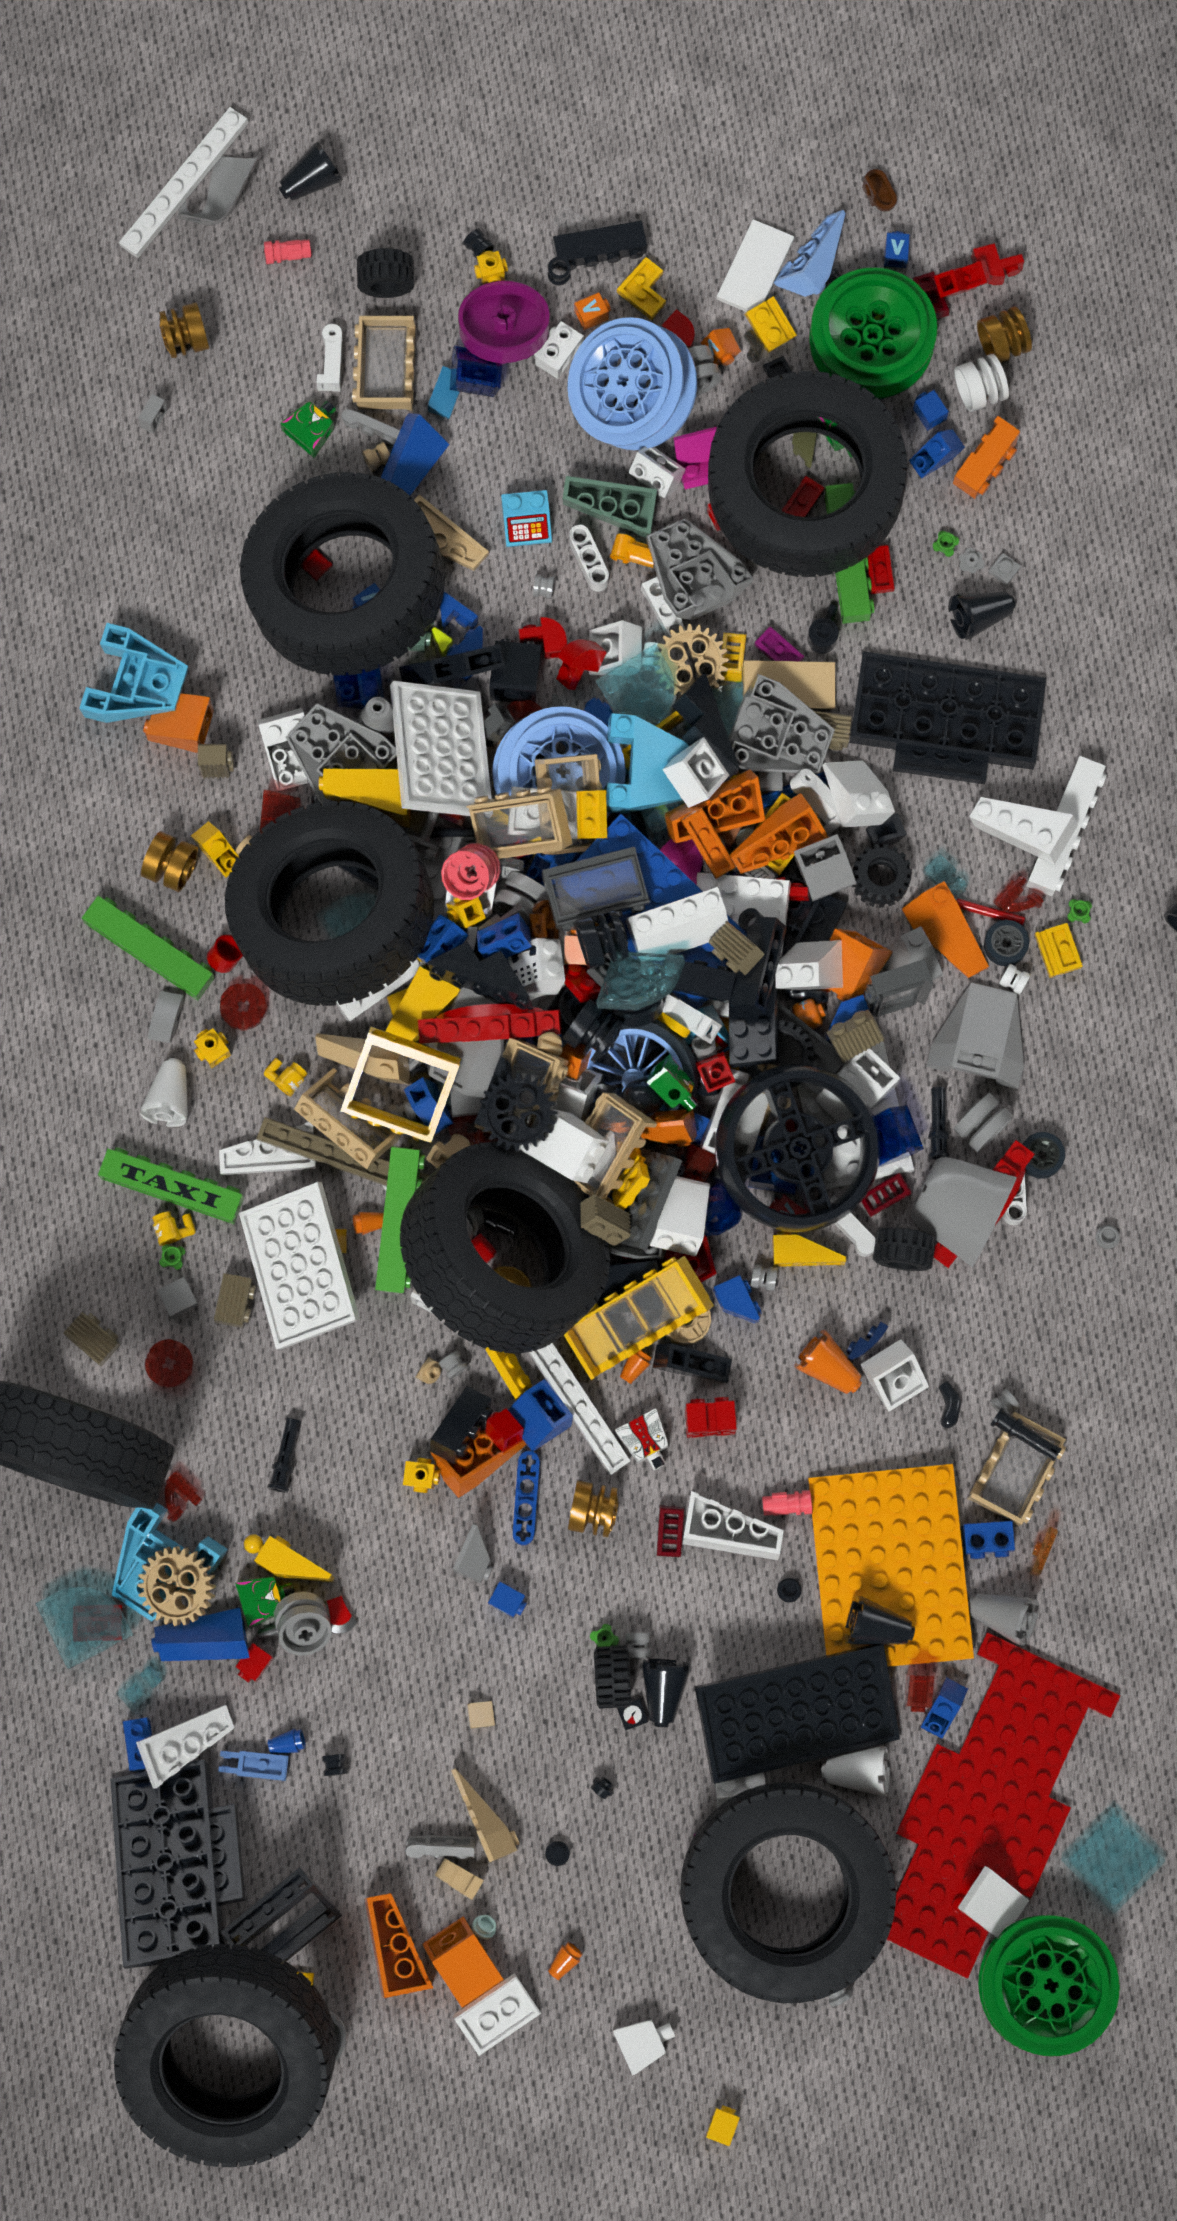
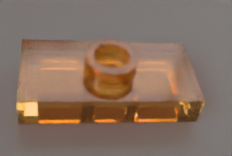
(1042, 1551)

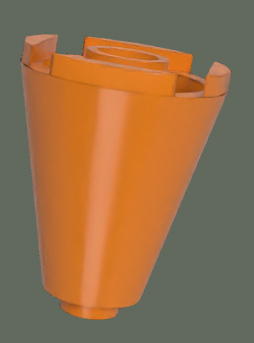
(829, 1364)

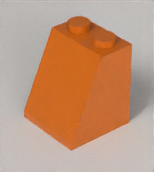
(184, 726)
(860, 960)
(462, 1962)

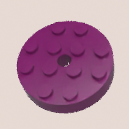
(484, 320)

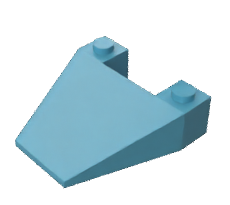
(145, 683)
(650, 753)
(141, 1542)

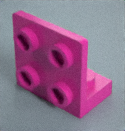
(693, 454)

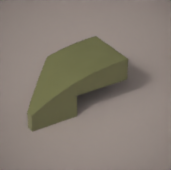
(804, 446)

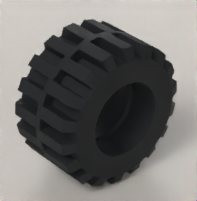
(385, 273)
(881, 894)
(904, 1249)
(612, 1677)

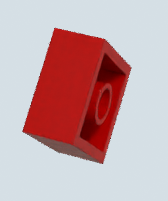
(715, 1072)

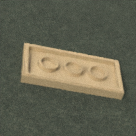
(808, 681)

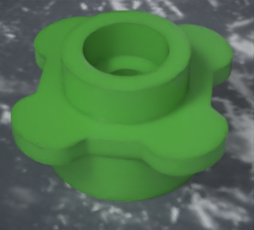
(952, 541)
(1084, 906)
(167, 1252)
(604, 1631)

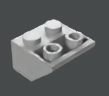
(824, 867)

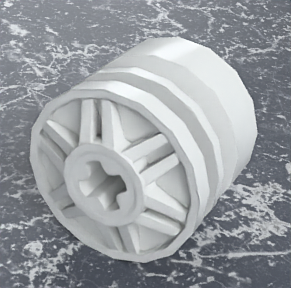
(981, 382)

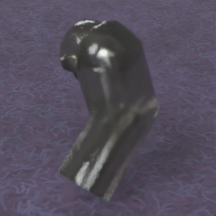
(756, 347)

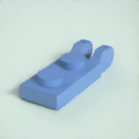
(257, 1765)

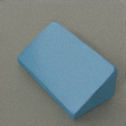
(442, 398)

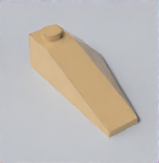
(380, 1062)
(491, 1830)

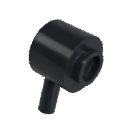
(824, 632)

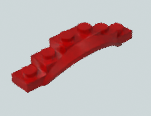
(488, 1023)
(1012, 1164)

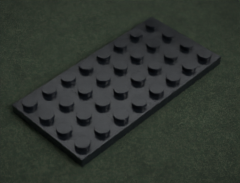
(797, 1713)

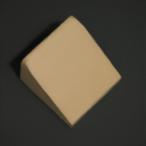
(481, 1714)

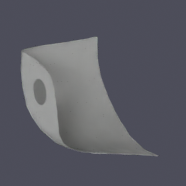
(225, 188)
(961, 1205)

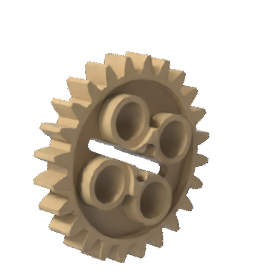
(711, 656)
(180, 1564)

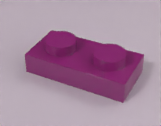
(776, 647)

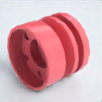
(459, 874)

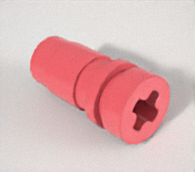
(286, 250)
(785, 1503)

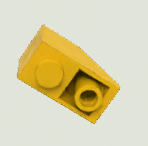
(215, 847)

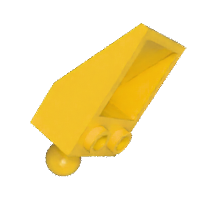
(282, 1561)

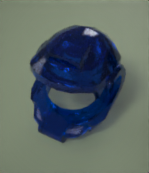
(723, 1207)

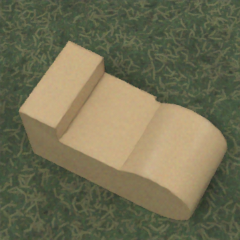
(441, 1152)
(459, 1878)

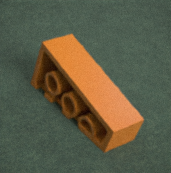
(730, 807)
(395, 1955)

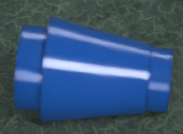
(288, 1742)

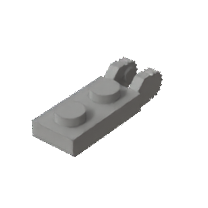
(370, 426)
(440, 1846)

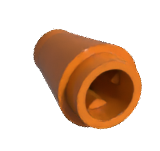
(367, 1222)
(635, 1366)
(565, 1960)

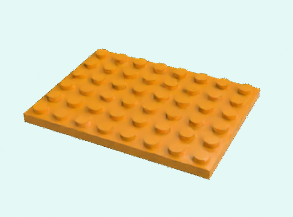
(899, 1546)

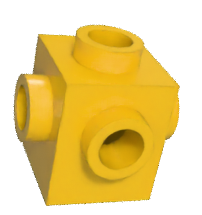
(490, 267)
(465, 912)
(215, 1054)
(412, 1473)

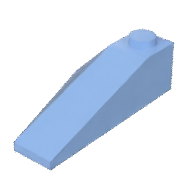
(814, 265)

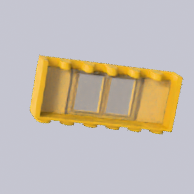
(638, 1316)

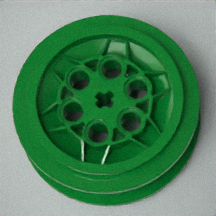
(903, 309)
(1006, 1998)

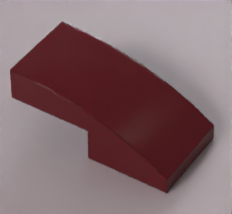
(929, 286)

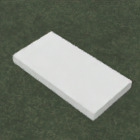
(755, 266)

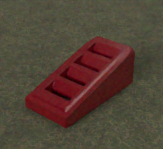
(889, 1202)
(679, 1522)

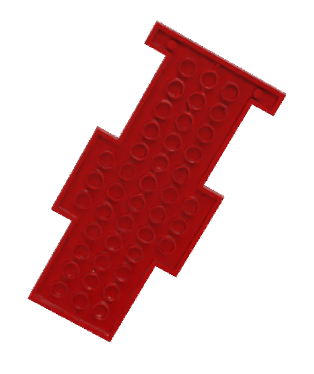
(990, 1802)

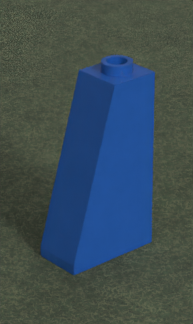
(413, 453)
(208, 1638)

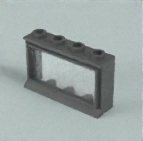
(595, 887)
(898, 988)

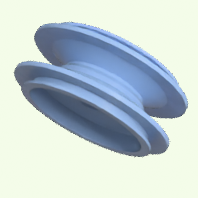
(660, 407)
(540, 733)

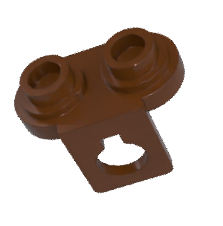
(879, 190)
(542, 921)

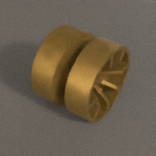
(172, 862)

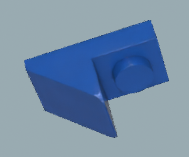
(451, 608)

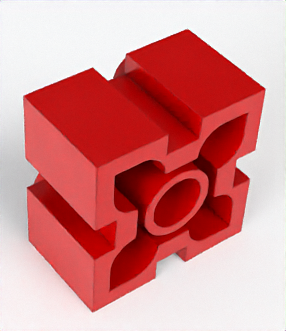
(710, 1418)

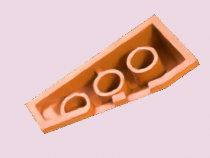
(785, 831)
(946, 928)
(672, 1127)
(478, 1464)

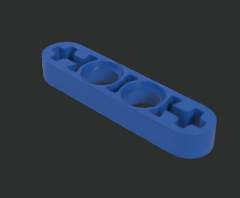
(526, 1498)

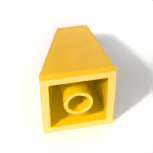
(368, 787)
(422, 1000)

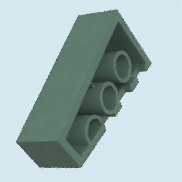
(613, 503)

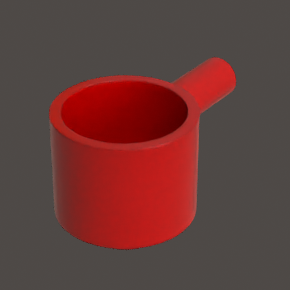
(224, 954)

